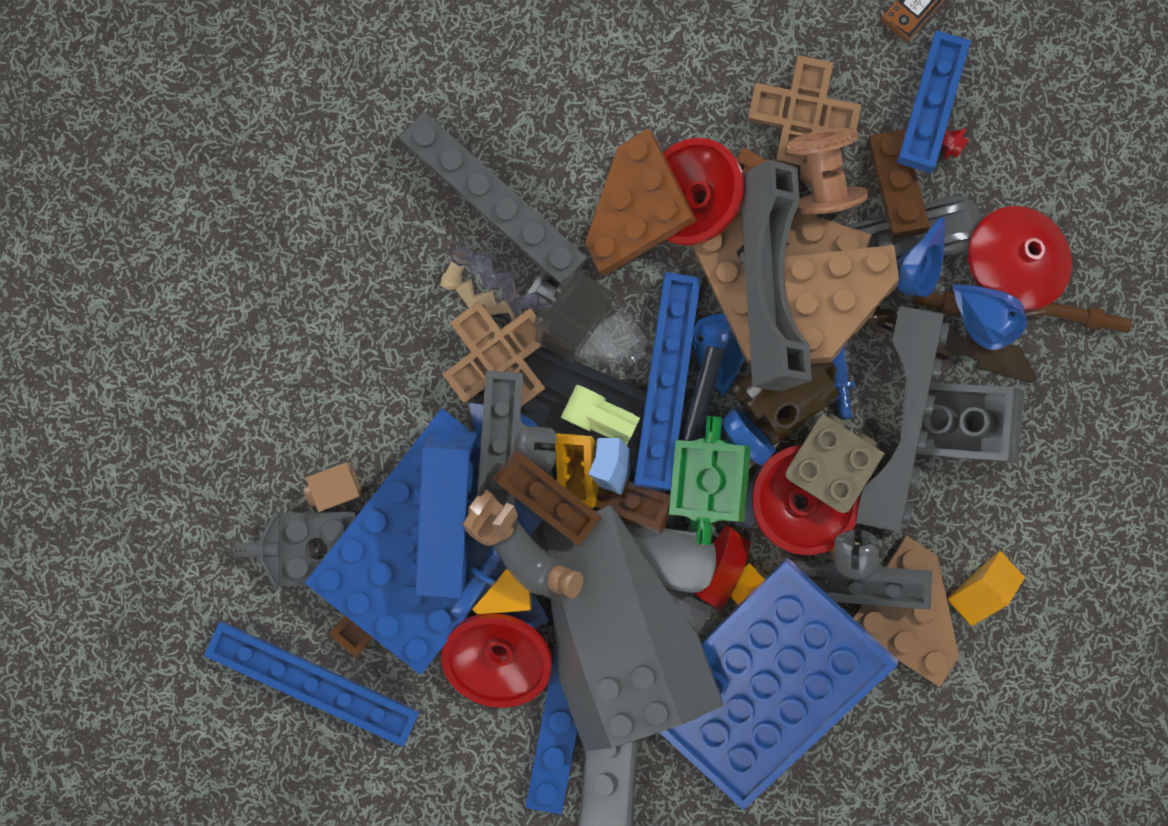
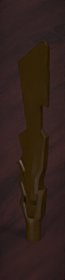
(1006, 360)

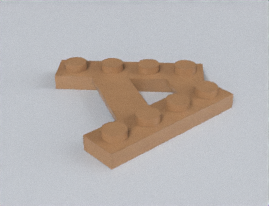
(728, 277)

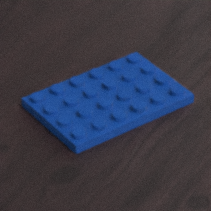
(371, 563)
(786, 676)

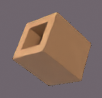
(333, 487)

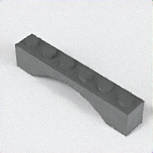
(493, 199)
(916, 342)
(776, 346)

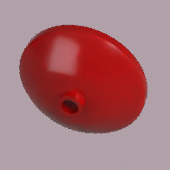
(709, 169)
(1002, 259)
(791, 528)
(492, 673)

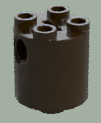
(785, 411)

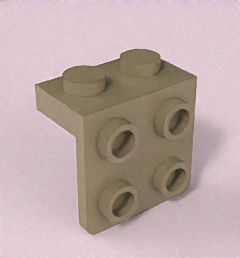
(834, 462)

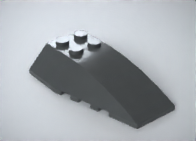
(624, 643)

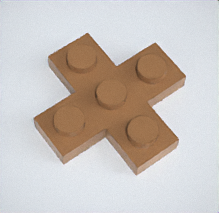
(802, 107)
(493, 351)

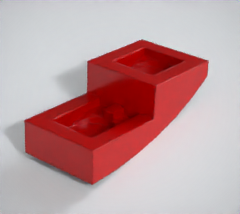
(731, 558)

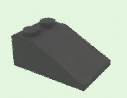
(972, 422)

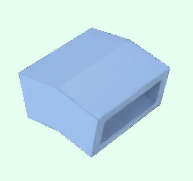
(611, 464)

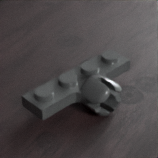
(505, 433)
(861, 579)

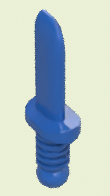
(842, 384)
(477, 583)

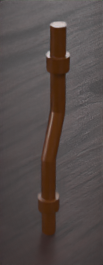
(1091, 317)

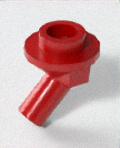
(953, 143)

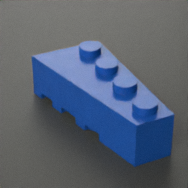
(443, 509)

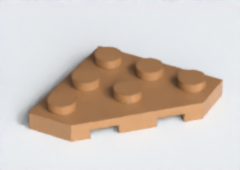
(837, 294)
(915, 636)

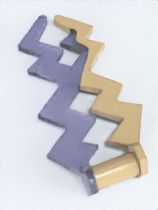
(482, 264)

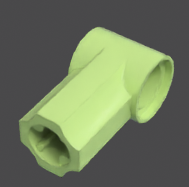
(593, 413)

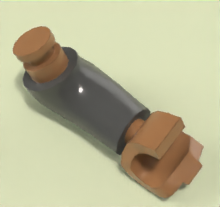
(523, 557)

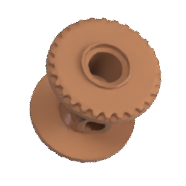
(824, 171)

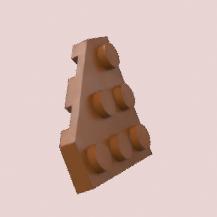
(637, 205)

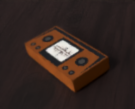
(908, 16)

